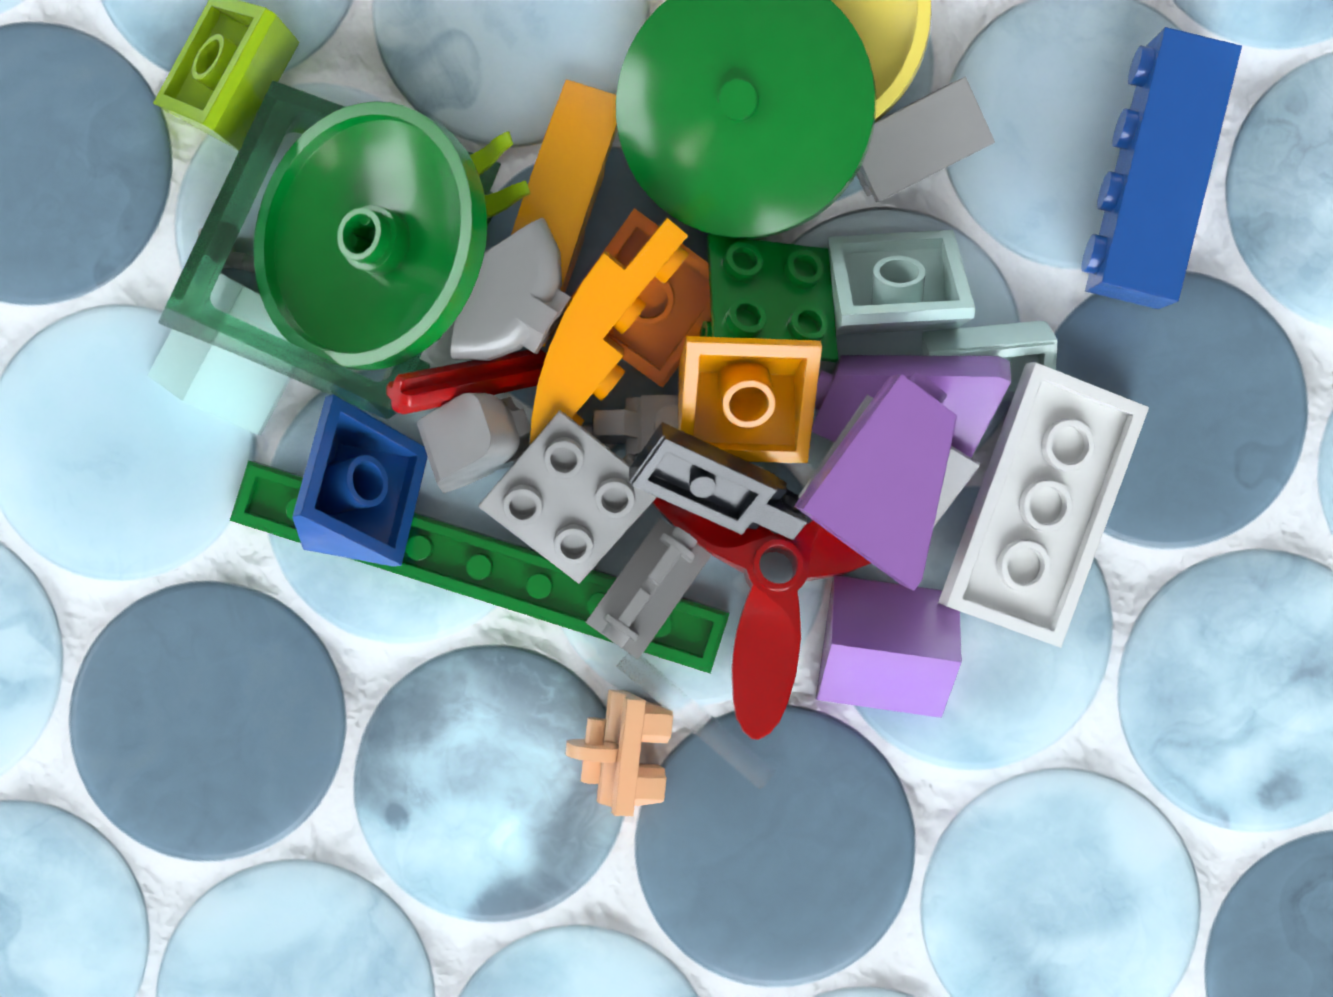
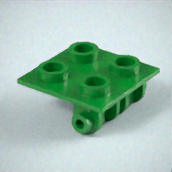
(770, 292)

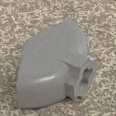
(514, 297)
(473, 438)

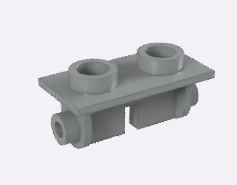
(649, 588)

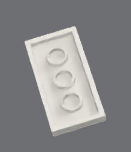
(1043, 504)

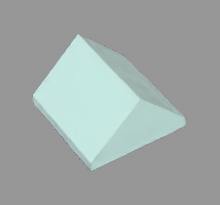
(898, 282)
(220, 379)

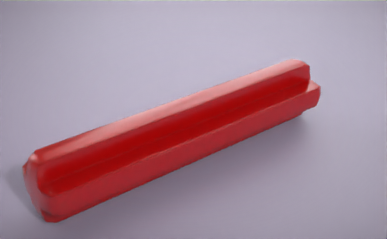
(439, 385)

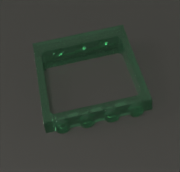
(189, 305)

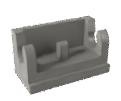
(923, 140)

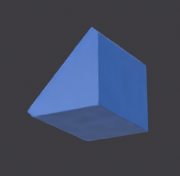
(358, 487)

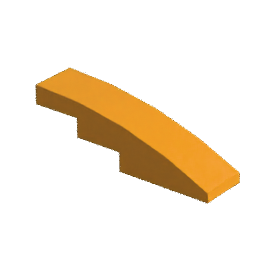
(570, 168)

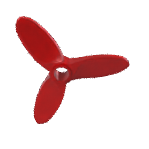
(770, 621)

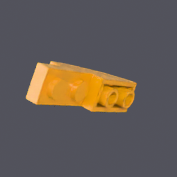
(581, 353)

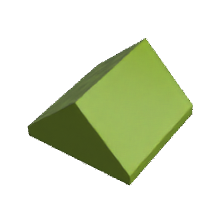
(227, 69)

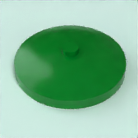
(745, 112)
(370, 236)

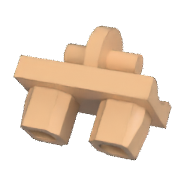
(614, 748)

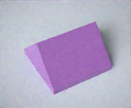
(889, 647)

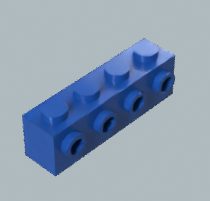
(1161, 168)

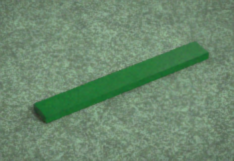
(491, 571)

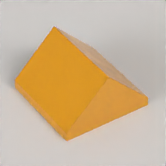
(750, 395)

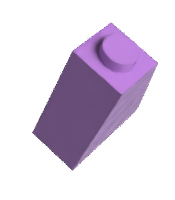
(971, 384)
(888, 478)

